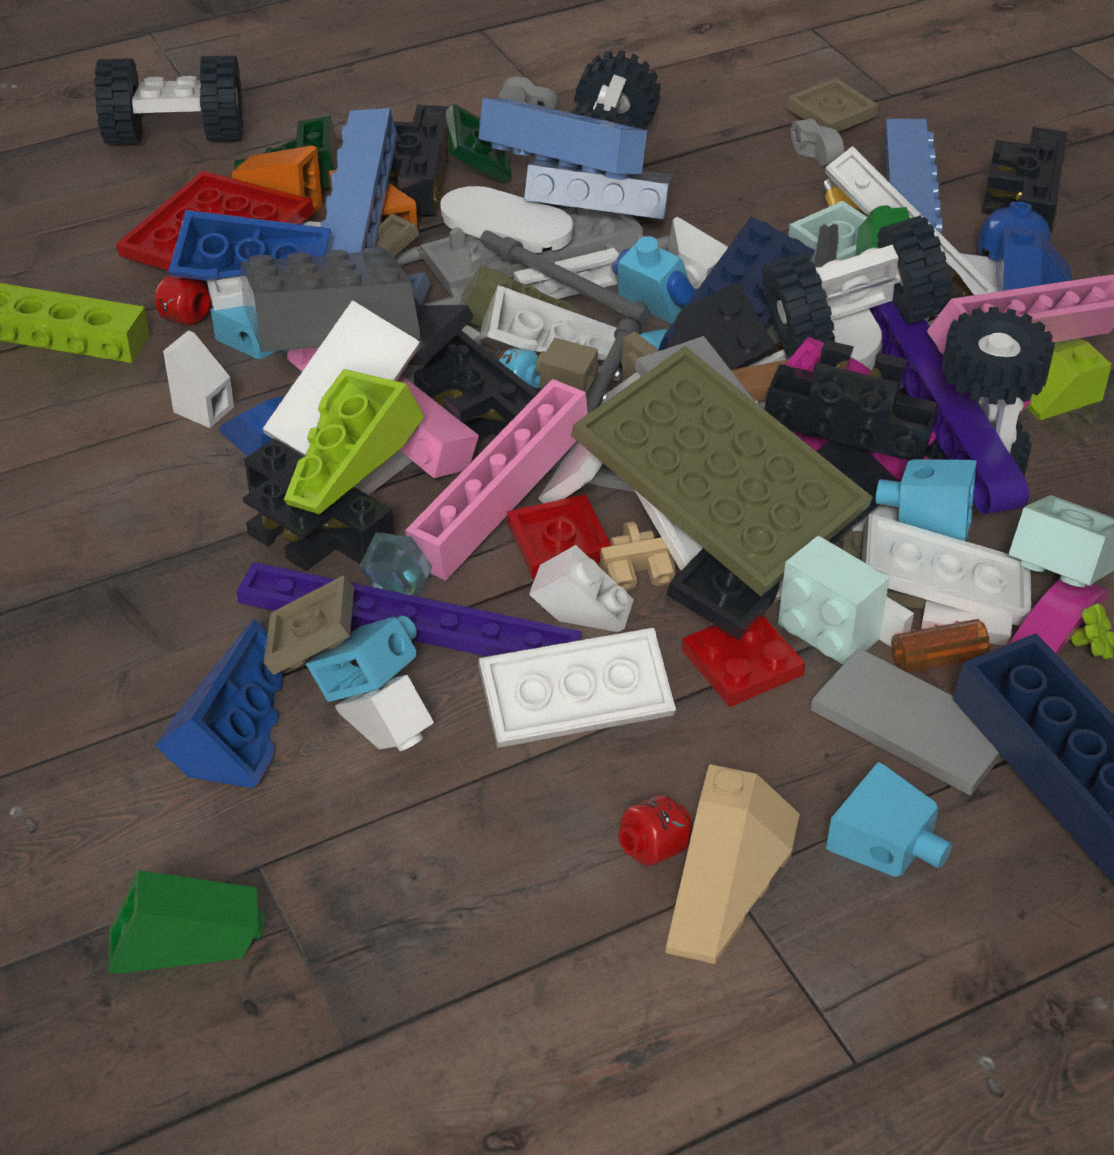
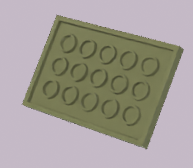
(720, 468)

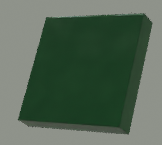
(465, 145)

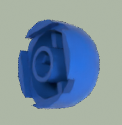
(1009, 217)

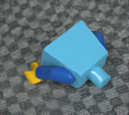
(654, 278)

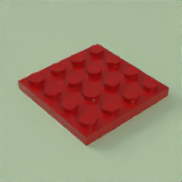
(157, 235)

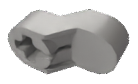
(525, 91)
(816, 141)

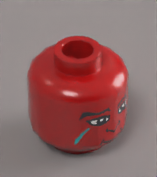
(182, 300)
(655, 830)

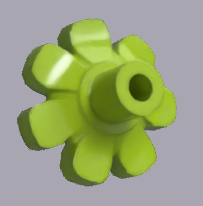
(1096, 632)

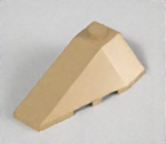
(733, 853)

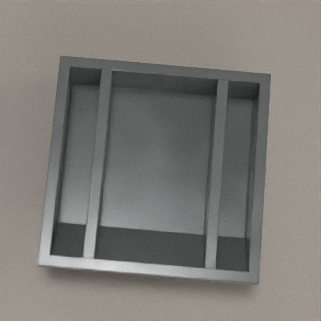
(303, 296)

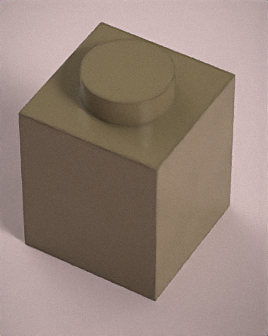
(568, 364)

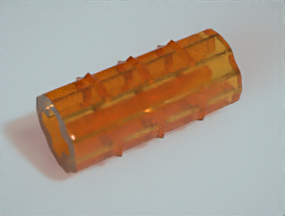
(940, 645)

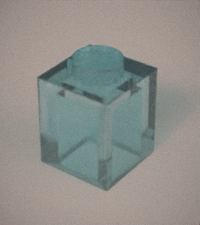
(395, 564)

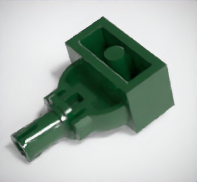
(317, 133)

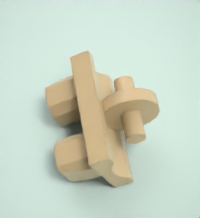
(634, 553)

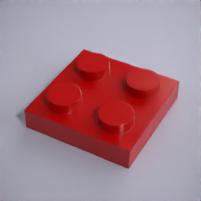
(555, 527)
(745, 666)

